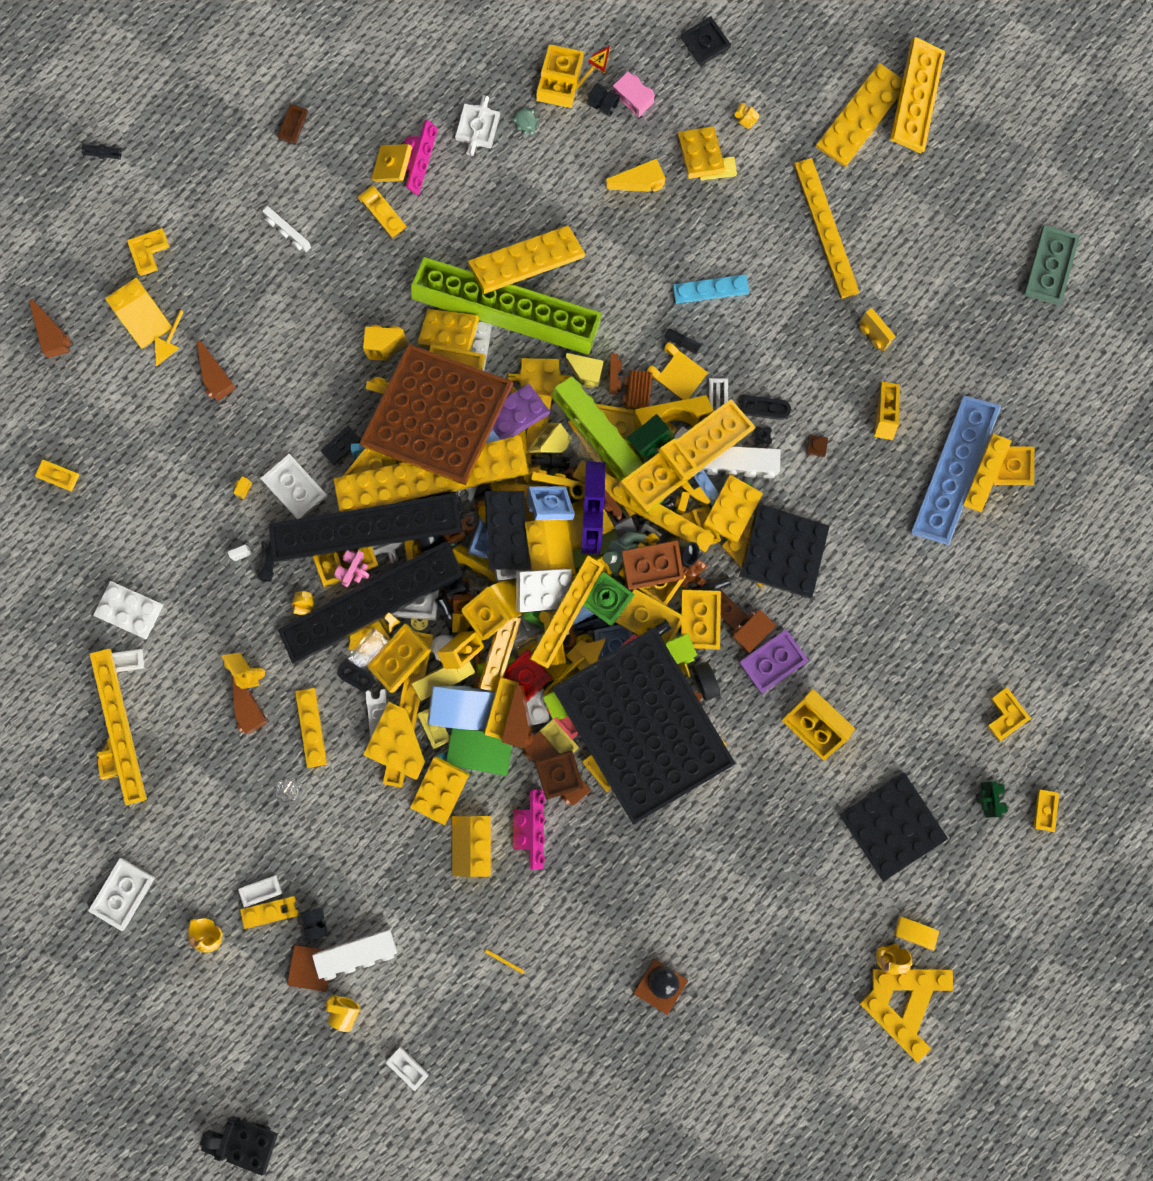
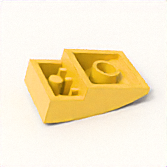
(560, 76)
(328, 564)

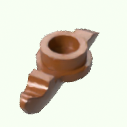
(610, 504)

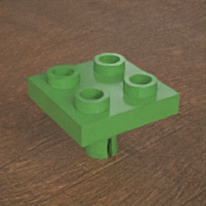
(608, 599)

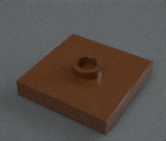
(559, 775)

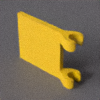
(680, 375)

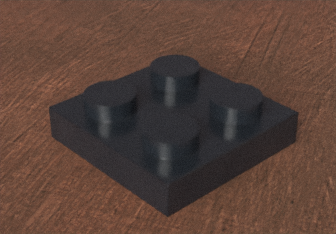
(705, 41)

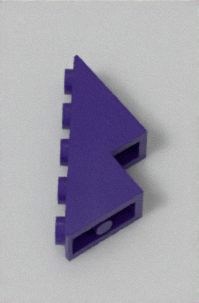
(593, 508)

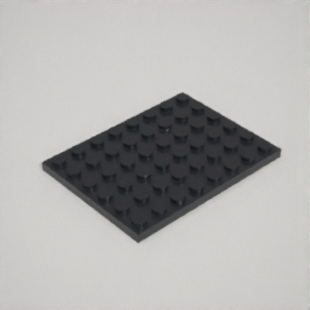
(643, 725)

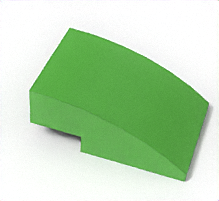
(478, 752)

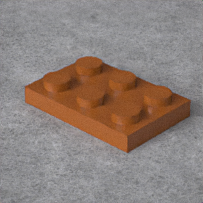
(652, 565)

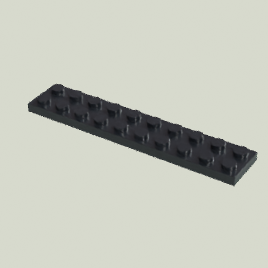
(365, 527)
(371, 602)

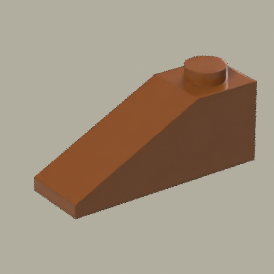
(51, 337)
(213, 376)
(247, 710)
(518, 724)

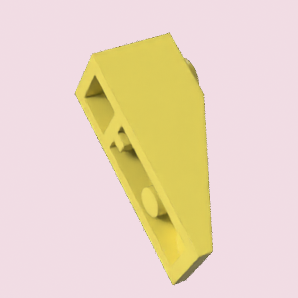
(441, 677)

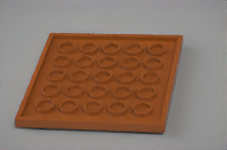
(436, 414)

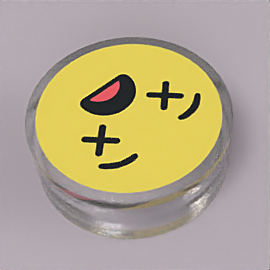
(419, 624)

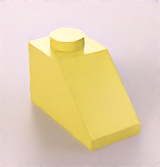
(585, 369)
(551, 440)

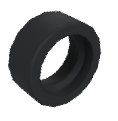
(706, 681)

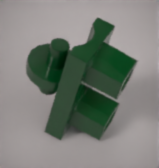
(990, 799)

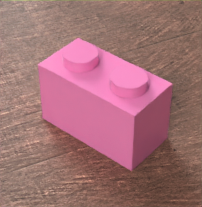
(634, 94)

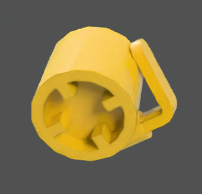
(342, 1012)

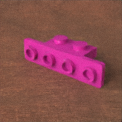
(419, 156)
(529, 829)

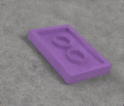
(520, 412)
(773, 661)

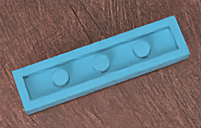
(710, 289)

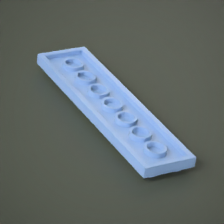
(955, 470)

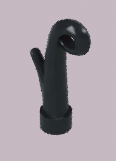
(266, 573)

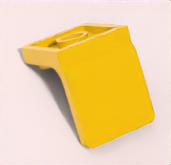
(492, 608)

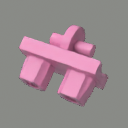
(347, 575)

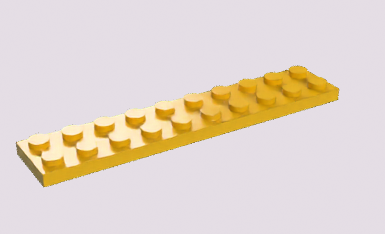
(406, 482)

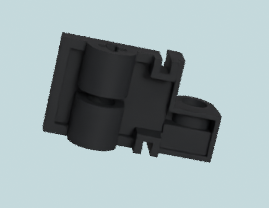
(242, 1144)

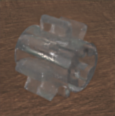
(287, 790)

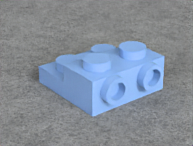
(550, 503)

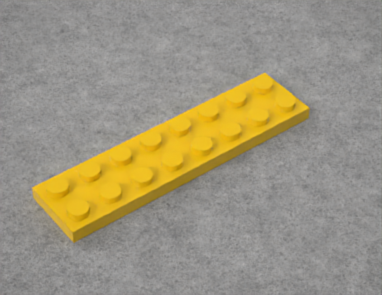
(702, 443)

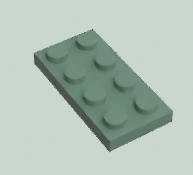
(1051, 265)

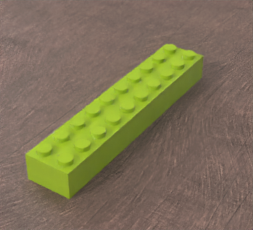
(507, 307)

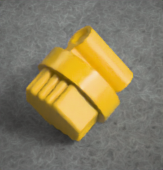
(746, 116)
(302, 603)

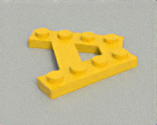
(905, 1028)

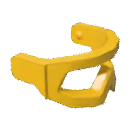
(392, 622)

